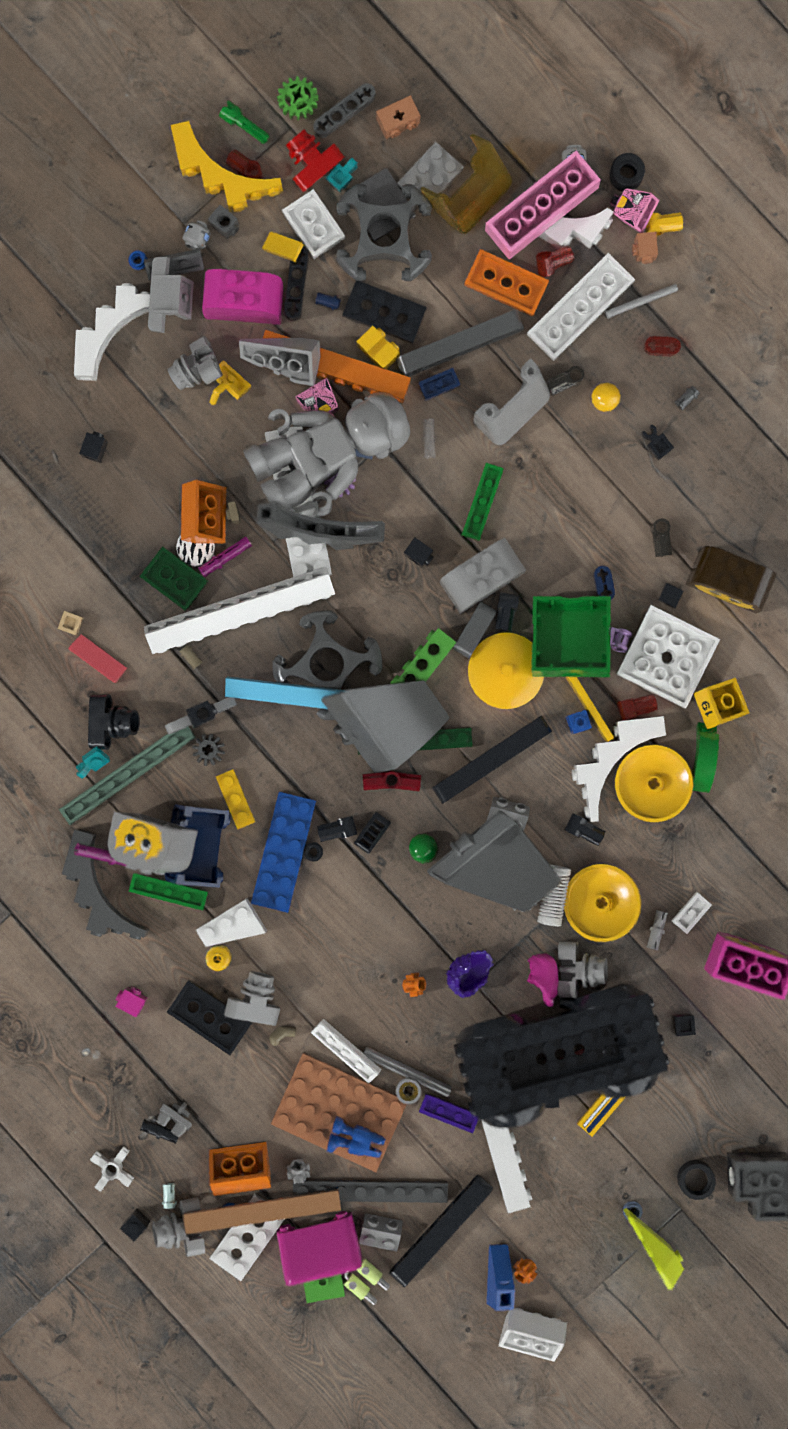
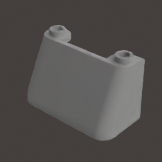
(506, 422)

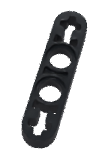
(296, 283)

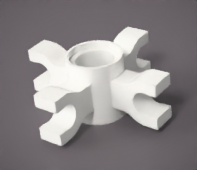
(103, 1162)

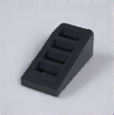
(361, 845)

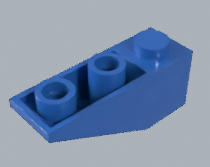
(500, 1278)

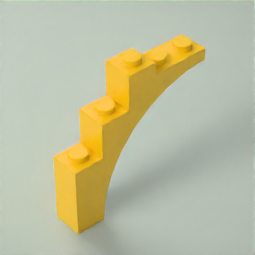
(215, 178)

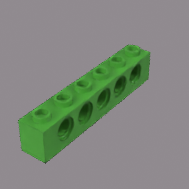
(437, 638)

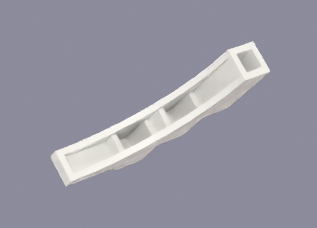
(109, 320)
(593, 775)

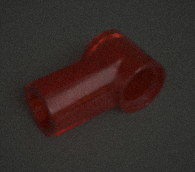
(244, 165)
(549, 261)
(633, 707)

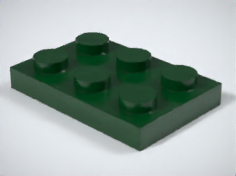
(174, 578)

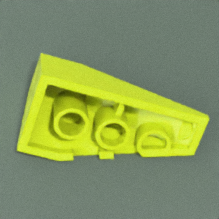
(661, 1252)

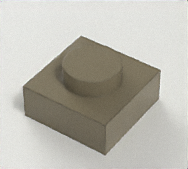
(232, 513)

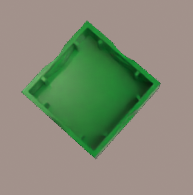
(571, 636)

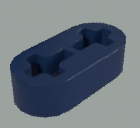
(608, 581)

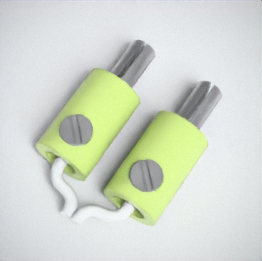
(359, 1288)

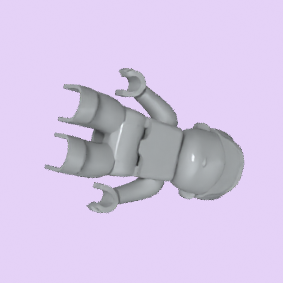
(327, 449)

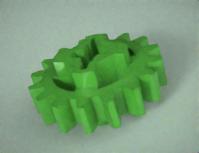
(293, 91)

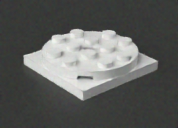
(689, 650)

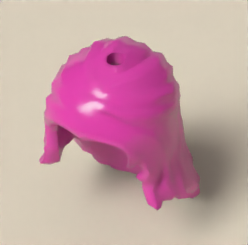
(544, 976)

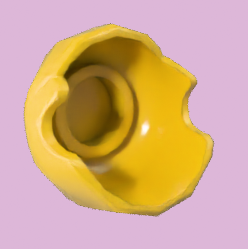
(606, 397)

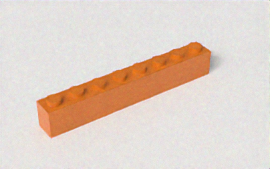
(357, 373)

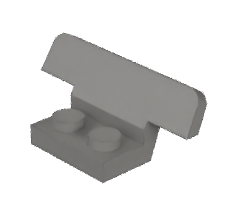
(168, 295)

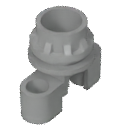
(200, 364)
(589, 970)
(254, 1005)
(172, 1230)

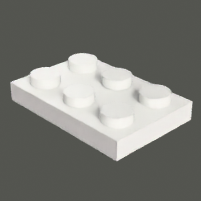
(313, 224)

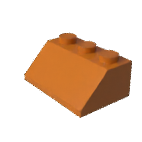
(203, 513)
(239, 1169)

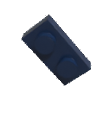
(439, 384)

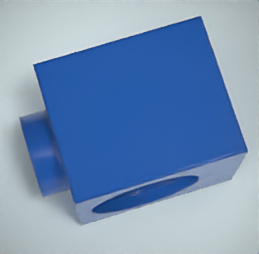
(578, 722)

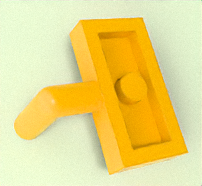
(230, 381)

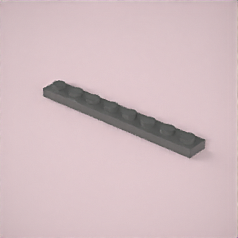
(378, 1190)

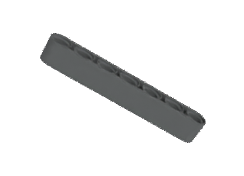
(460, 343)

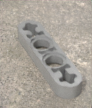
(184, 722)

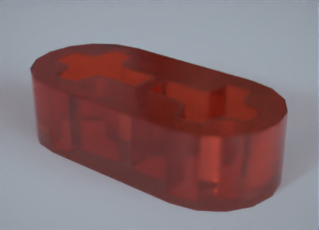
(662, 341)

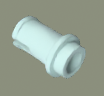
(169, 1196)

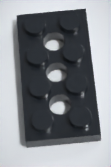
(380, 299)
(195, 1020)

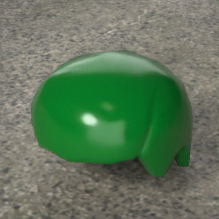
(423, 848)

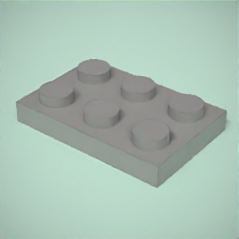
(433, 170)

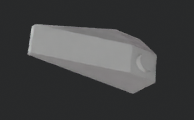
(286, 356)

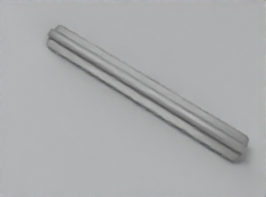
(407, 1071)

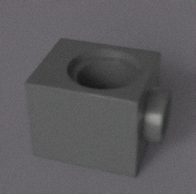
(220, 215)

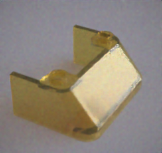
(477, 193)

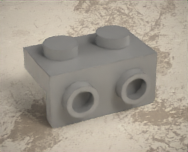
(517, 811)
(381, 1232)

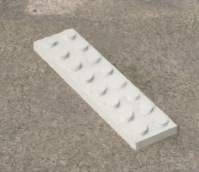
(302, 556)

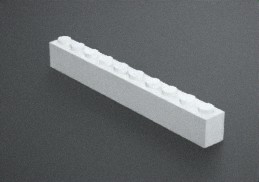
(239, 610)

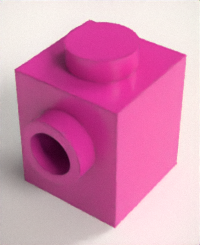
(131, 1001)

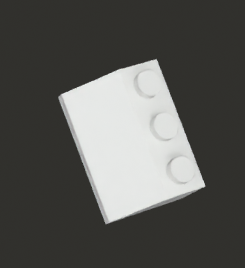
(533, 1334)

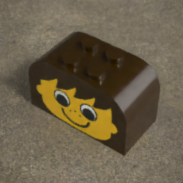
(731, 578)

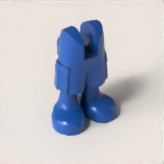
(360, 1140)

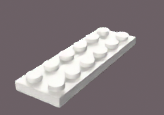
(580, 306)

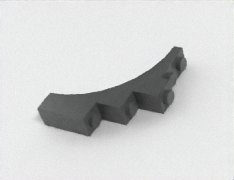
(314, 530)
(90, 894)

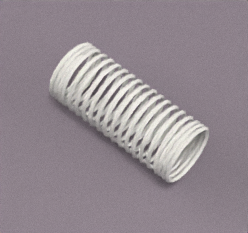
(560, 871)

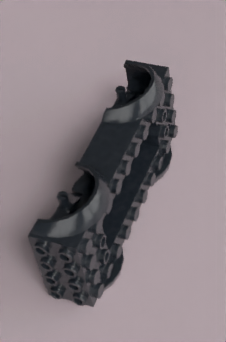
(618, 1058)

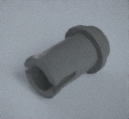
(691, 394)

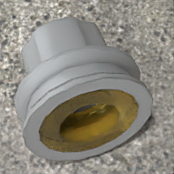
(406, 1097)

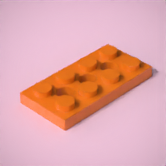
(506, 295)

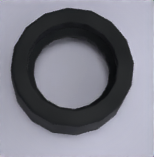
(707, 1190)

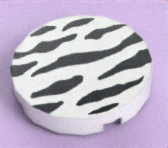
(194, 553)

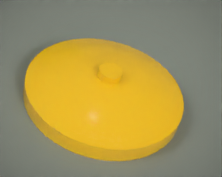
(503, 671)
(654, 783)
(602, 903)

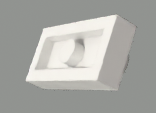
(691, 912)

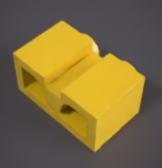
(377, 348)

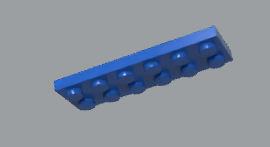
(283, 852)

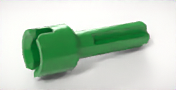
(233, 115)

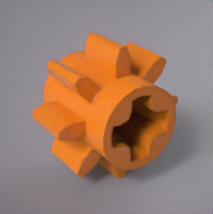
(414, 984)
(525, 1270)

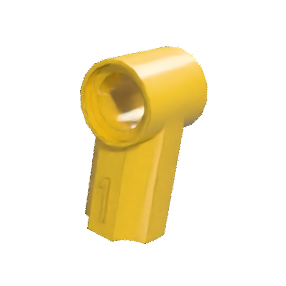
(664, 223)

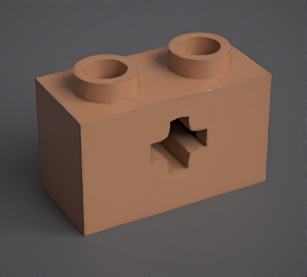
(405, 110)

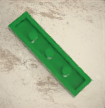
(482, 501)
(168, 891)

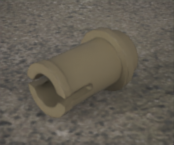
(190, 656)

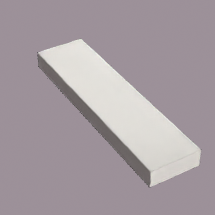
(346, 1051)

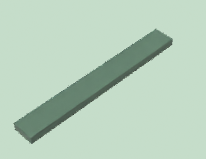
(125, 774)

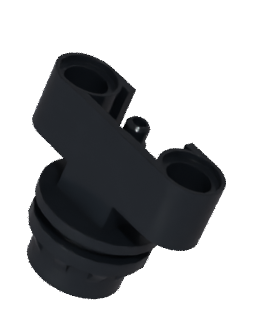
(109, 721)

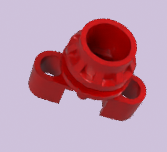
(316, 164)

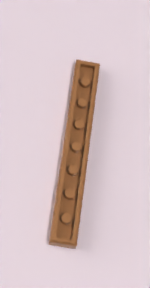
(261, 1211)

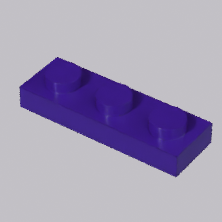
(448, 1112)

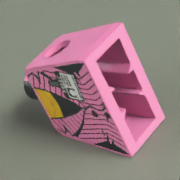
(634, 208)
(318, 398)

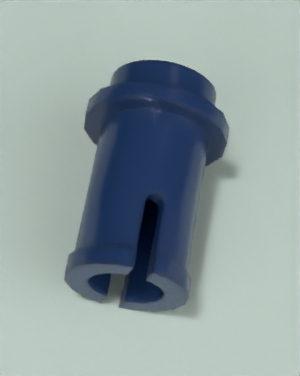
(328, 301)

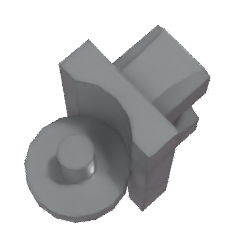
(181, 1123)

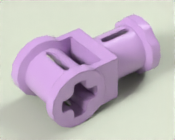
(615, 639)

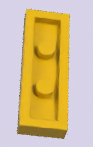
(235, 799)

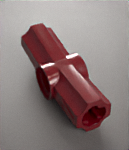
(405, 781)

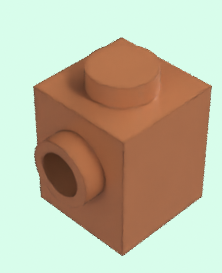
(645, 247)

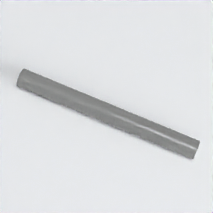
(640, 301)

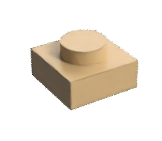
(70, 623)

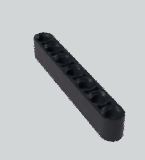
(492, 759)
(441, 1230)

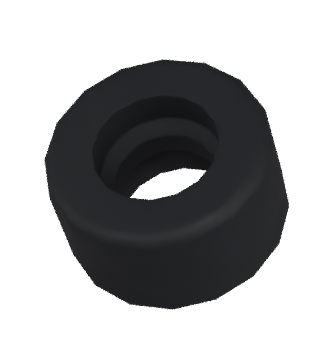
(627, 160)

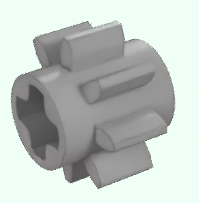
(298, 1171)

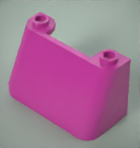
(319, 1249)

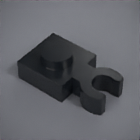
(659, 444)

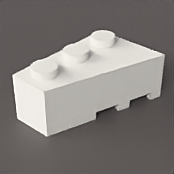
(233, 924)

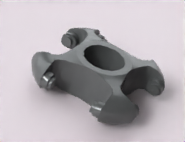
(369, 214)
(323, 641)

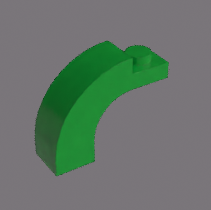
(706, 757)

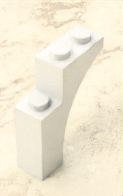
(585, 230)

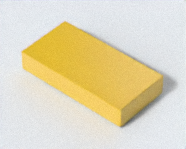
(282, 246)

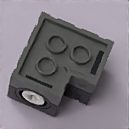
(761, 1181)

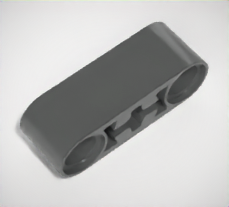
(474, 630)

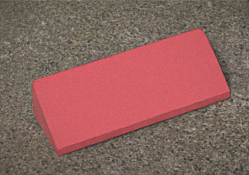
(97, 658)

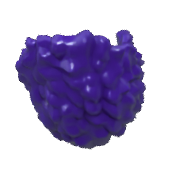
(469, 973)

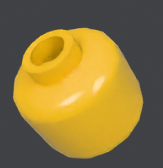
(225, 955)

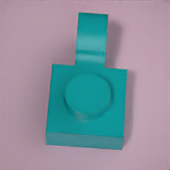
(341, 176)
(92, 760)

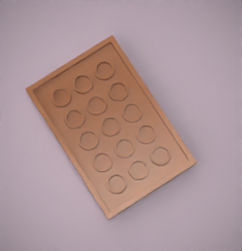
(323, 1092)

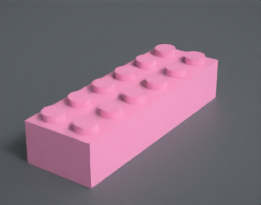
(542, 205)

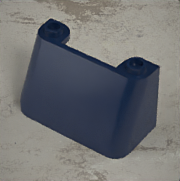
(204, 860)

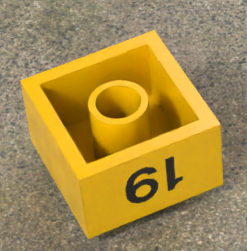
(721, 703)

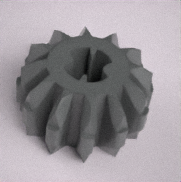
(205, 743)

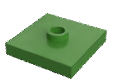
(324, 1288)

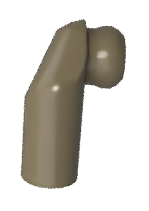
(279, 1033)

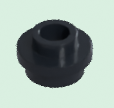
(313, 858)

